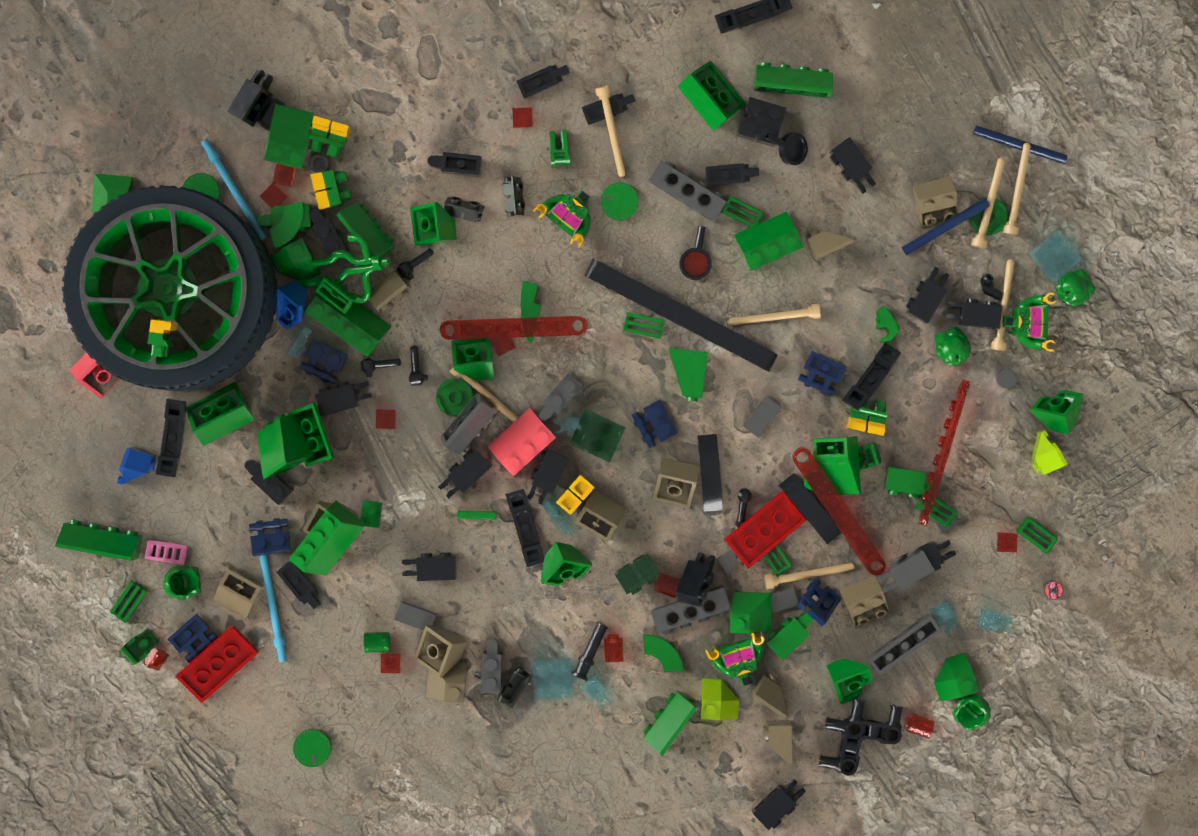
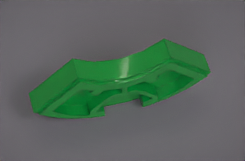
(289, 225)
(663, 652)

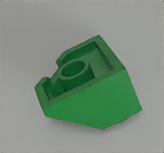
(295, 261)
(1059, 412)
(563, 563)
(848, 678)
(955, 678)

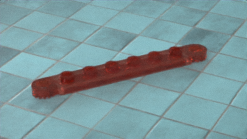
(513, 327)
(940, 460)
(839, 511)

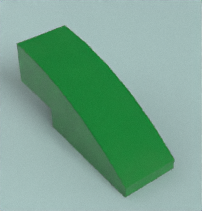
(528, 305)

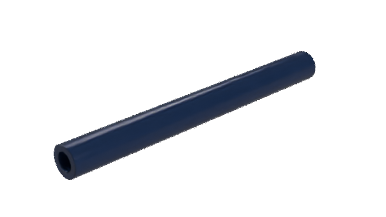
(1018, 144)
(945, 226)

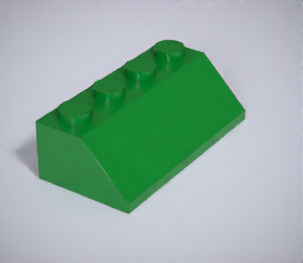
(793, 81)
(356, 327)
(327, 540)
(100, 541)

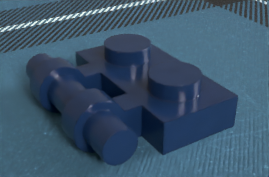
(326, 356)
(825, 368)
(660, 421)
(270, 543)
(824, 605)
(188, 633)

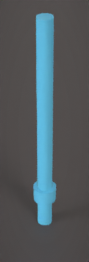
(214, 157)
(279, 641)

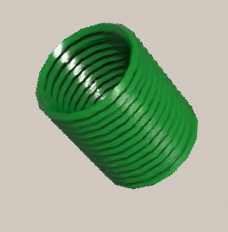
(371, 513)
(376, 642)

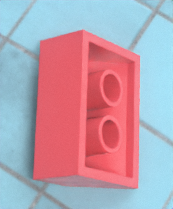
(84, 367)
(521, 442)

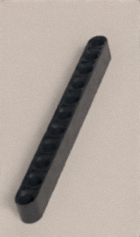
(681, 315)

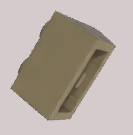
(935, 201)
(388, 291)
(600, 515)
(238, 592)
(865, 601)

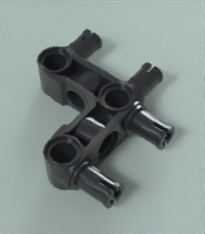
(867, 730)

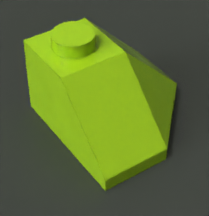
(1046, 455)
(717, 701)

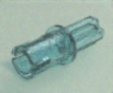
(557, 517)

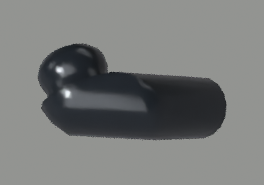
(988, 288)

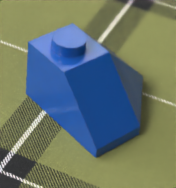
(291, 304)
(136, 464)

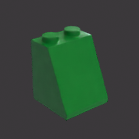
(282, 446)

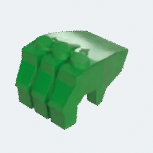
(886, 321)
(869, 456)
(139, 647)

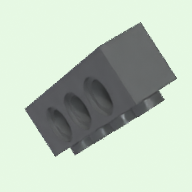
(709, 211)
(661, 613)
(903, 644)

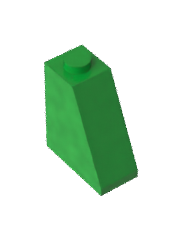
(690, 371)

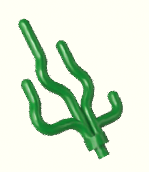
(367, 265)

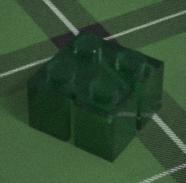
(597, 435)
(637, 574)

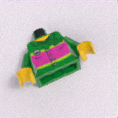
(568, 214)
(1030, 322)
(739, 658)

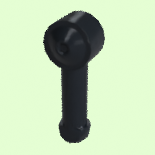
(406, 268)
(368, 365)
(416, 377)
(744, 496)

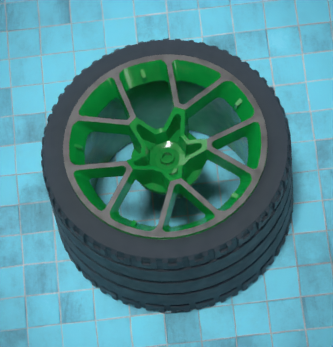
(168, 288)

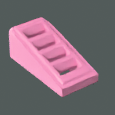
(149, 549)

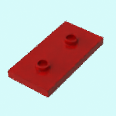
(765, 529)
(217, 663)

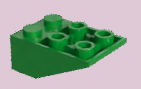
(840, 462)

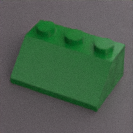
(711, 95)
(358, 222)
(768, 241)
(219, 414)
(314, 433)
(669, 721)

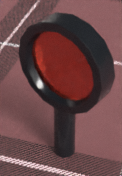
(696, 262)

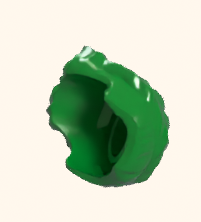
(1078, 285)
(952, 344)
(182, 582)
(972, 712)

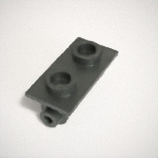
(514, 187)
(472, 209)
(516, 685)

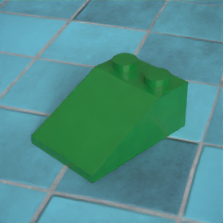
(288, 136)

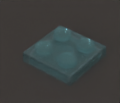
(1054, 256)
(552, 679)

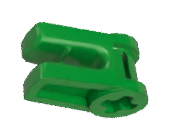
(562, 156)

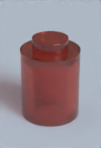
(666, 585)
(613, 648)
(919, 725)

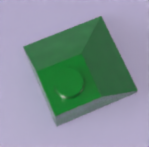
(108, 188)
(432, 224)
(473, 358)
(750, 612)

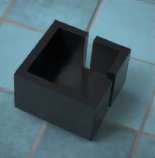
(761, 118)

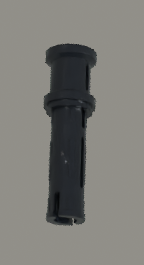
(586, 660)

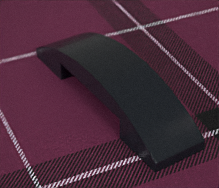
(751, 14)
(872, 377)
(172, 438)
(710, 472)
(810, 508)
(525, 527)

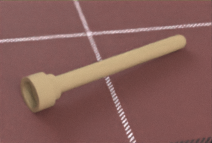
(604, 95)
(1012, 227)
(980, 238)
(813, 312)
(999, 342)
(486, 394)
(773, 580)

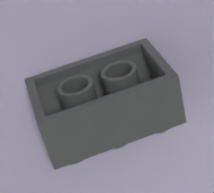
(468, 424)

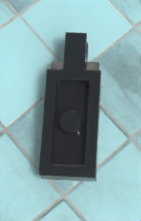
(541, 80)
(594, 112)
(729, 174)
(299, 584)

